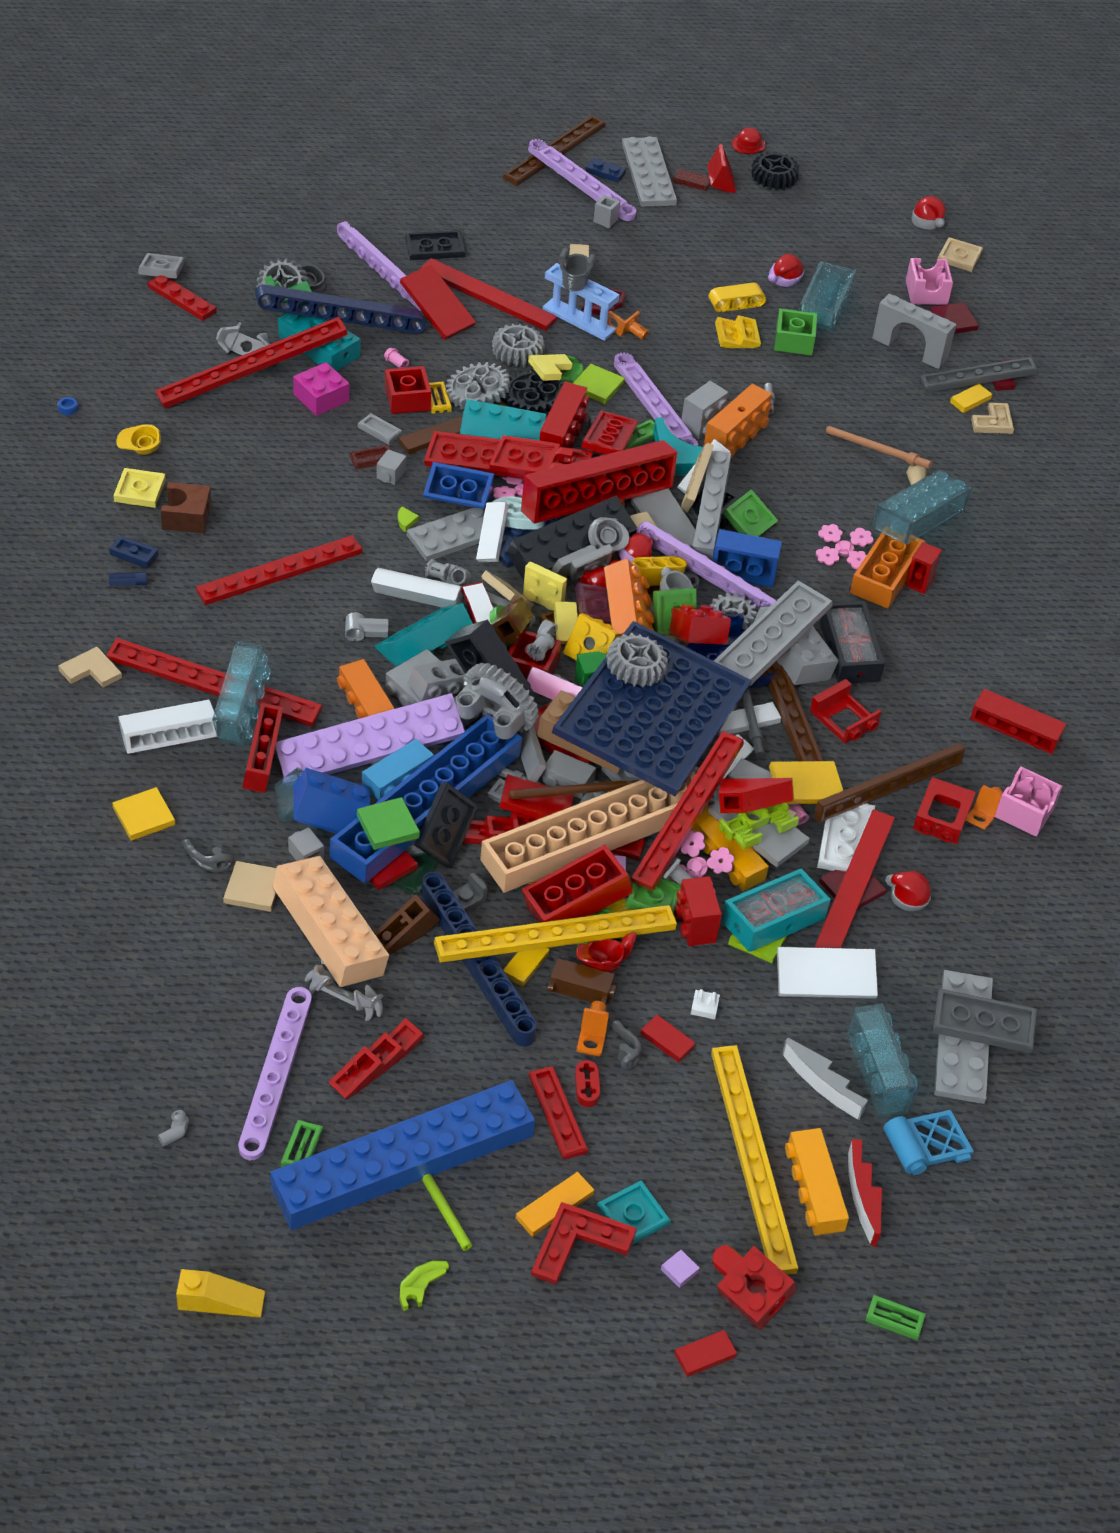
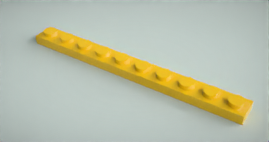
(554, 933)
(754, 1159)

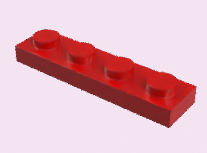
(182, 297)

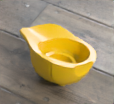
(141, 439)

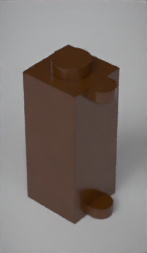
(512, 621)
(582, 982)

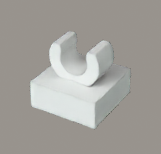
(705, 1004)

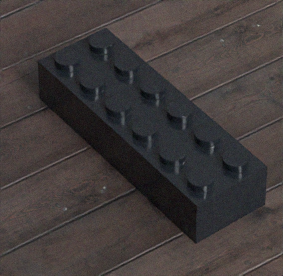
(564, 536)

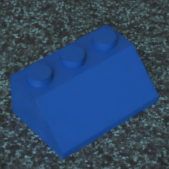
(459, 485)
(327, 800)

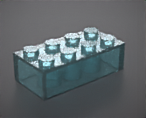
(828, 294)
(241, 693)
(881, 1060)

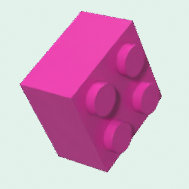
(321, 388)

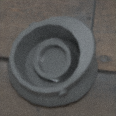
(315, 275)

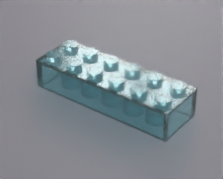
(921, 507)

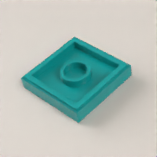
(635, 1208)

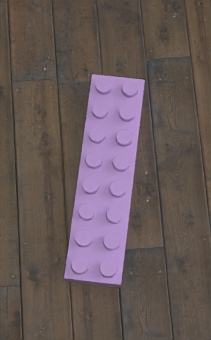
(371, 737)

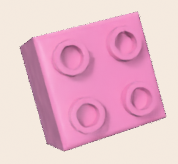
(929, 285)
(1028, 801)

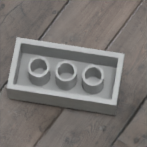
(808, 658)

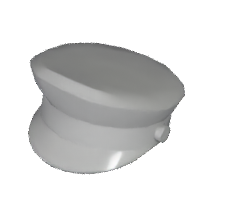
(608, 531)

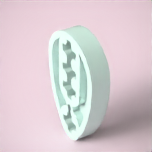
(515, 517)

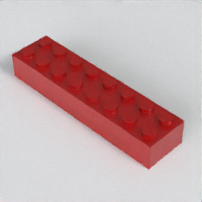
(593, 480)

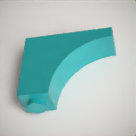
(687, 453)

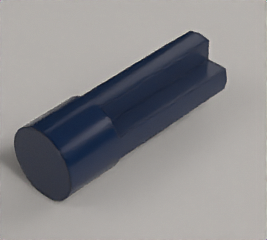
(128, 579)

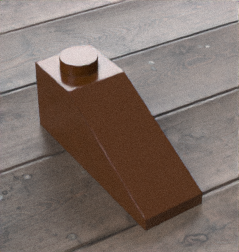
(407, 925)

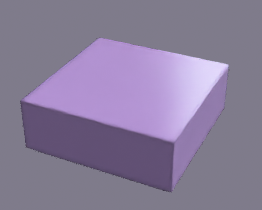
(680, 1268)

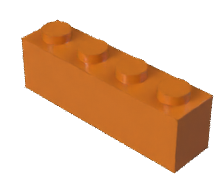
(363, 689)

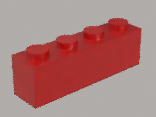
(1018, 721)
(262, 747)

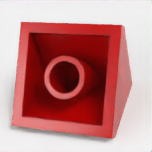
(721, 172)

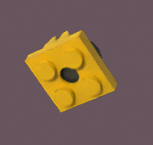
(589, 636)

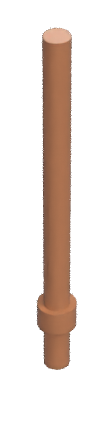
(910, 458)

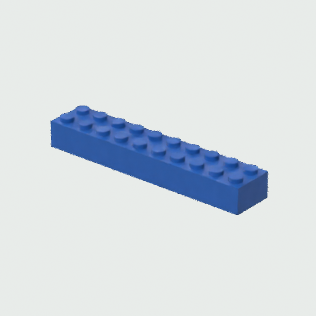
(464, 764)
(401, 1154)

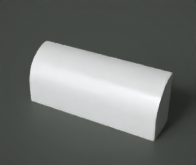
(416, 588)
(167, 726)

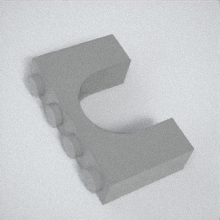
(936, 330)
(397, 681)

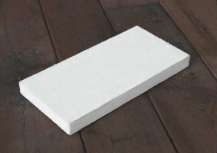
(842, 836)
(826, 972)

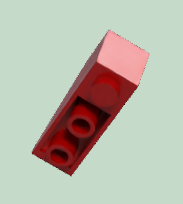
(751, 794)

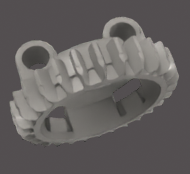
(486, 691)

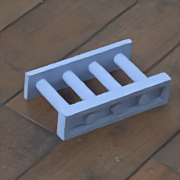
(592, 293)

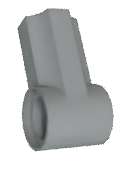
(359, 627)

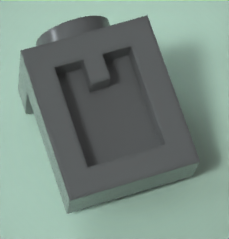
(472, 893)

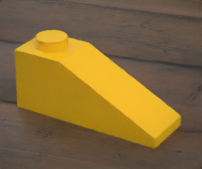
(217, 1294)

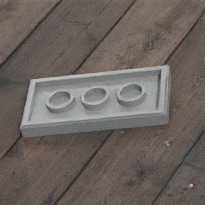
(666, 515)
(774, 846)

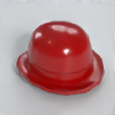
(748, 141)

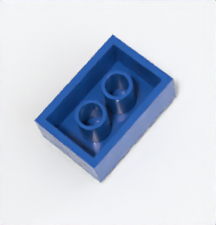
(748, 556)

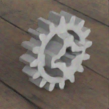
(738, 605)

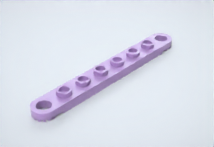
(578, 176)
(373, 257)
(651, 397)
(705, 567)
(275, 1073)

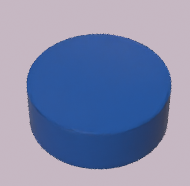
(67, 406)

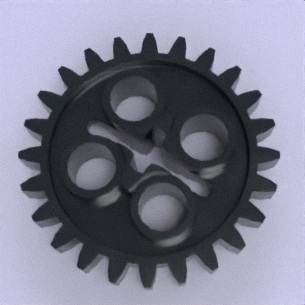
(531, 392)

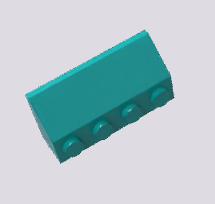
(496, 420)
(424, 634)

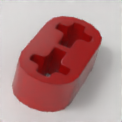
(582, 1083)

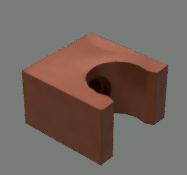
(186, 508)

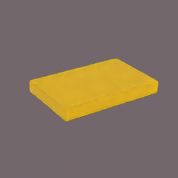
(810, 779)

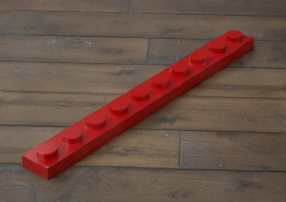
(251, 362)
(205, 679)

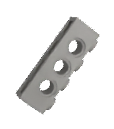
(437, 679)

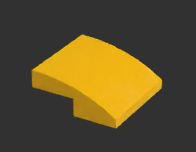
(737, 333)

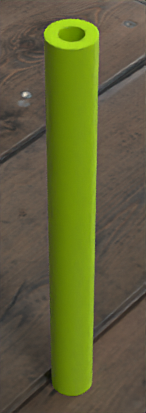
(447, 1212)

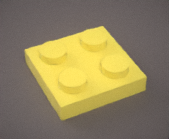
(139, 487)
(543, 586)

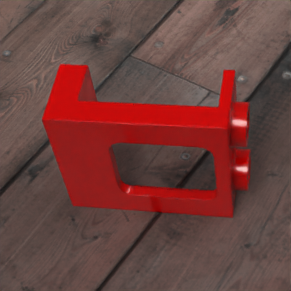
(837, 699)
(949, 795)

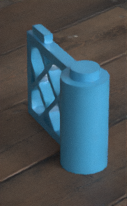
(910, 1144)

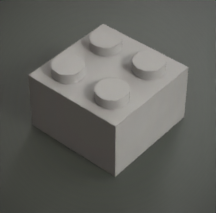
(702, 407)

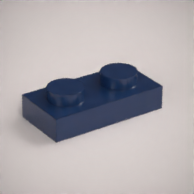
(605, 170)
(133, 551)

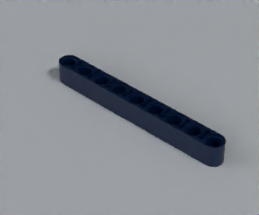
(334, 303)
(484, 969)

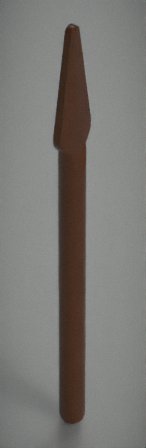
(568, 789)

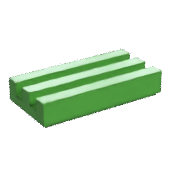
(309, 1127)
(893, 1321)

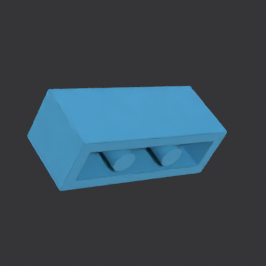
(395, 768)

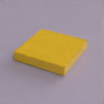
(143, 813)

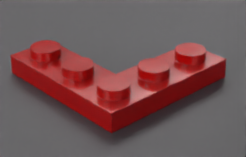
(578, 1223)

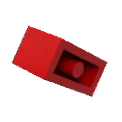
(923, 567)

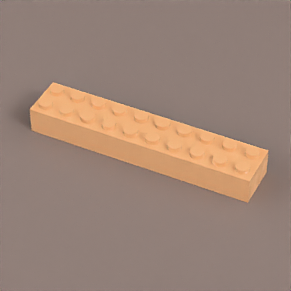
(569, 834)

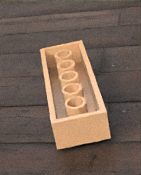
(330, 921)

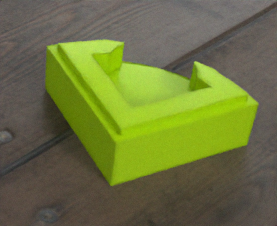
(406, 518)

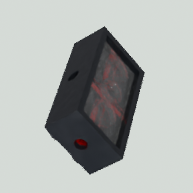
(853, 642)

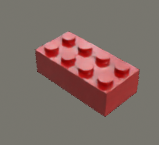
(566, 416)
(578, 888)

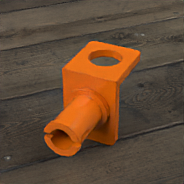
(628, 325)
(985, 806)
(593, 1028)

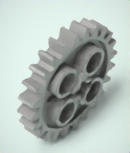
(489, 379)

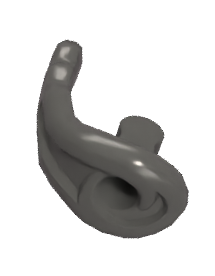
(216, 863)
(627, 1055)

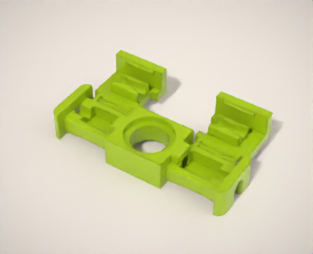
(743, 833)

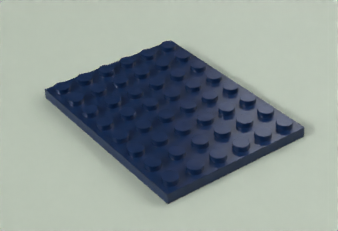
(655, 728)

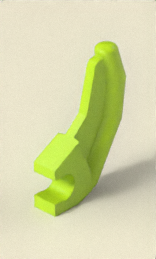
(417, 1281)

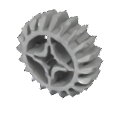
(280, 269)
(516, 343)
(636, 660)

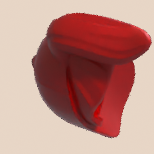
(606, 953)

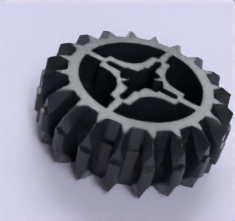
(775, 170)

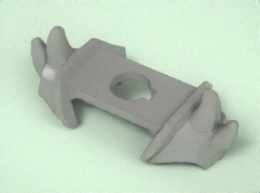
(231, 339)
(324, 981)

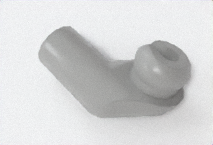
(177, 1130)

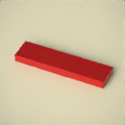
(558, 1112)

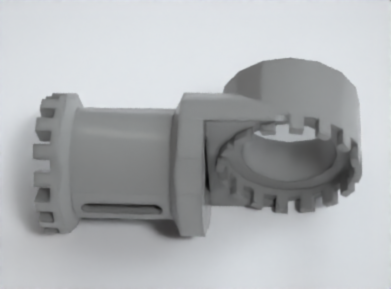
(451, 571)
(544, 640)

